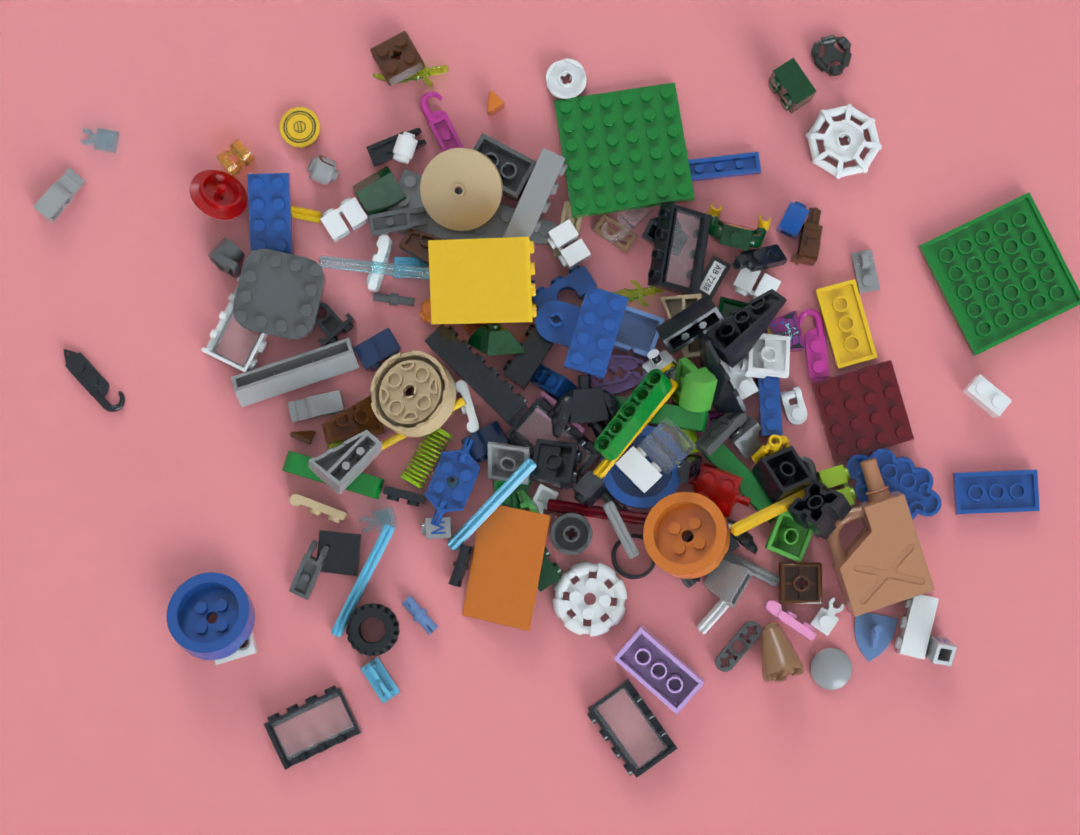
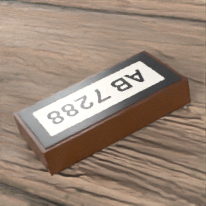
(713, 276)

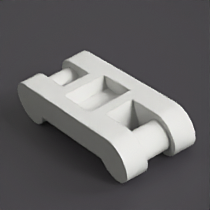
(472, 425)

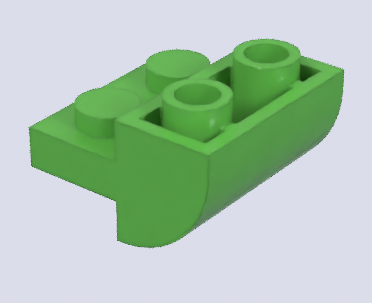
(695, 386)

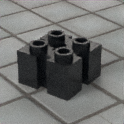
(819, 508)

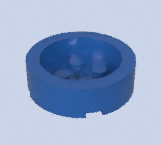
(628, 494)
(198, 600)

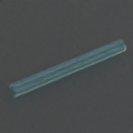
(374, 267)

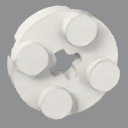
(563, 68)

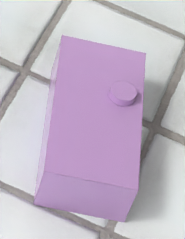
(659, 669)

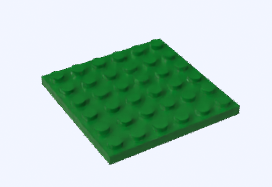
(624, 150)
(1001, 274)

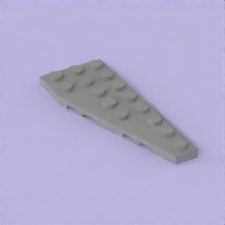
(493, 228)

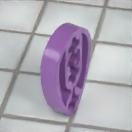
(629, 380)

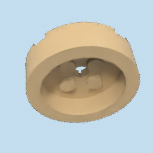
(432, 397)

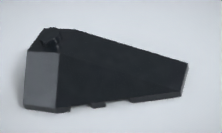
(744, 327)
(726, 396)

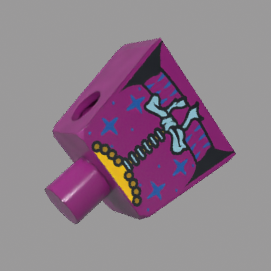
(788, 326)

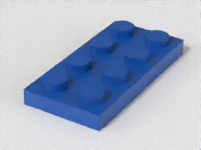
(270, 212)
(996, 492)

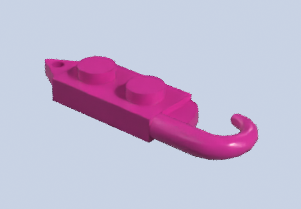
(440, 124)
(815, 348)

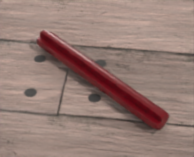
(594, 511)

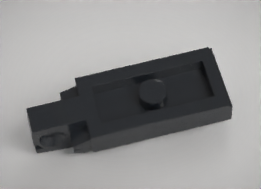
(760, 258)

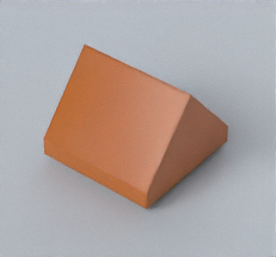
(494, 104)

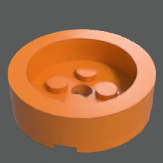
(669, 522)

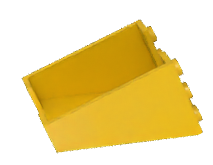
(481, 280)

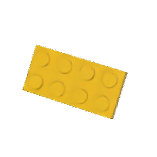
(846, 324)

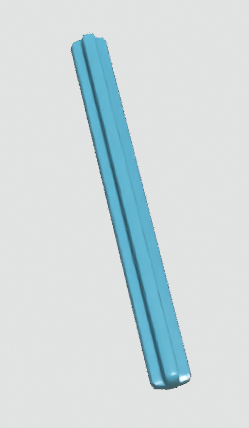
(491, 504)
(362, 580)

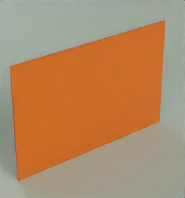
(506, 567)

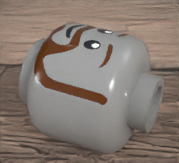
(322, 170)

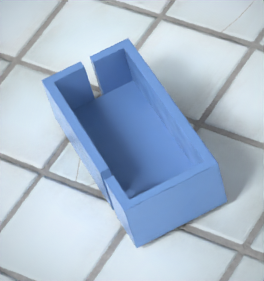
(637, 332)

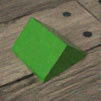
(788, 538)

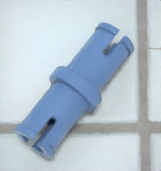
(420, 615)

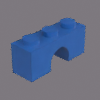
(577, 281)
(769, 406)

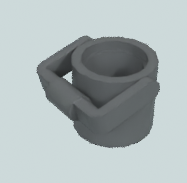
(226, 257)

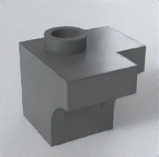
(746, 438)

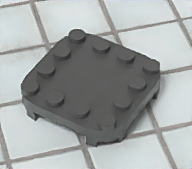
(279, 294)

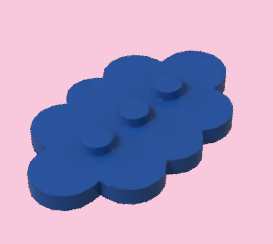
(901, 477)

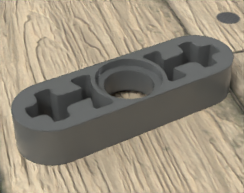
(744, 631)

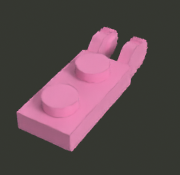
(789, 619)

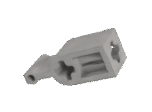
(59, 195)
(316, 406)

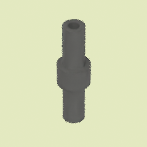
(393, 299)

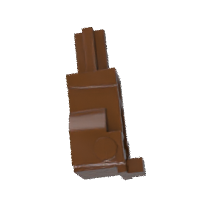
(809, 239)

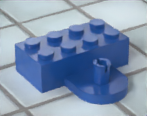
(585, 330)

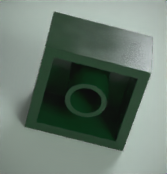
(791, 86)

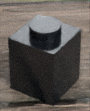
(589, 489)

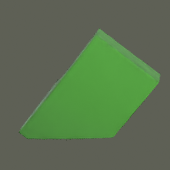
(526, 501)

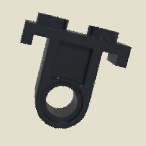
(333, 325)

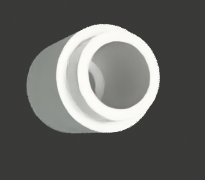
(404, 147)

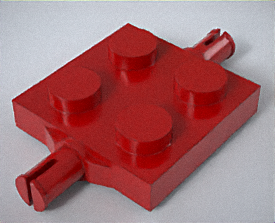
(720, 487)

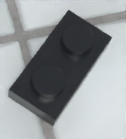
(395, 494)

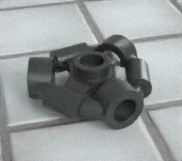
(832, 54)

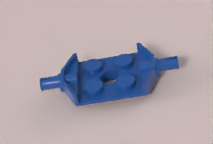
(457, 464)

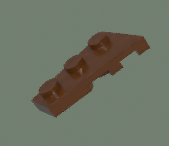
(416, 244)
(352, 422)

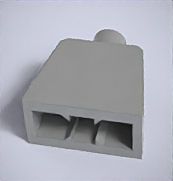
(728, 582)

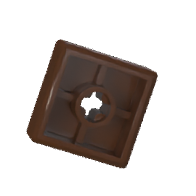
(393, 69)
(810, 573)

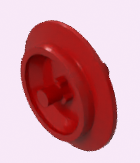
(218, 194)

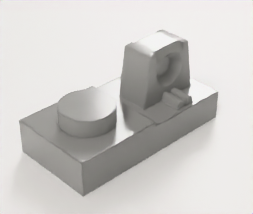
(865, 271)

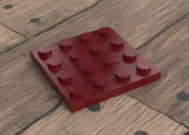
(862, 411)

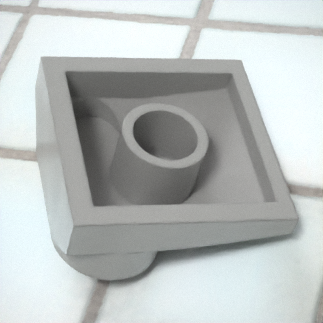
(505, 460)

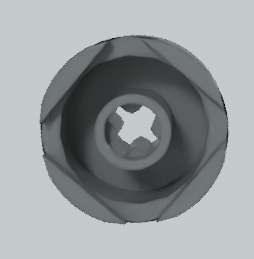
(580, 526)

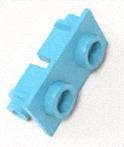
(380, 680)

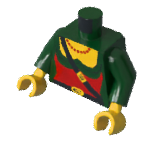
(734, 234)

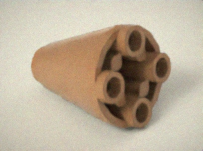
(778, 655)

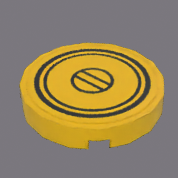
(300, 127)

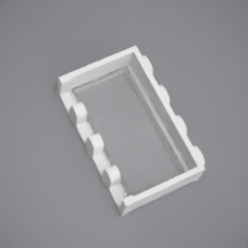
(234, 343)

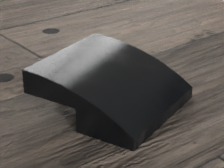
(342, 554)

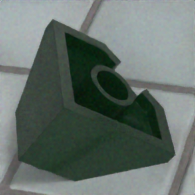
(494, 340)

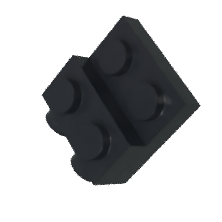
(556, 462)

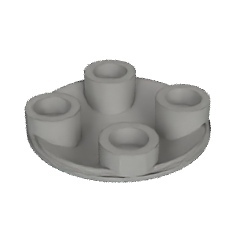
(831, 668)

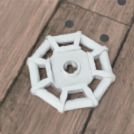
(832, 144)

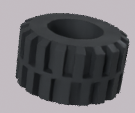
(354, 629)

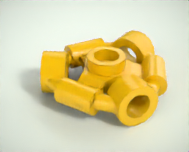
(771, 448)

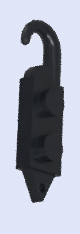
(91, 379)

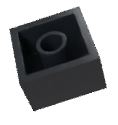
(782, 474)

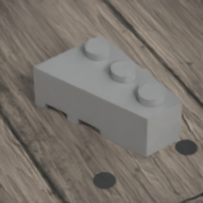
(347, 461)

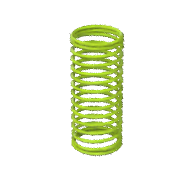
(408, 477)

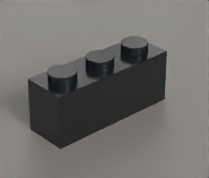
(685, 325)
(526, 364)

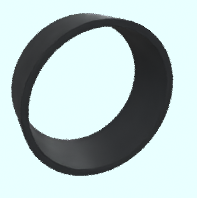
(617, 568)

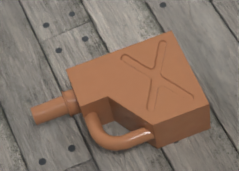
(886, 556)

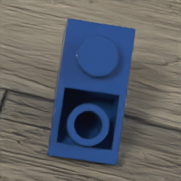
(793, 219)
(551, 382)

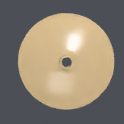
(480, 186)

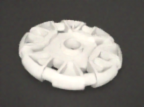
(602, 602)

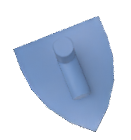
(874, 633)

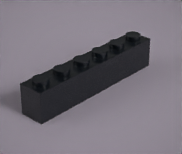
(477, 374)

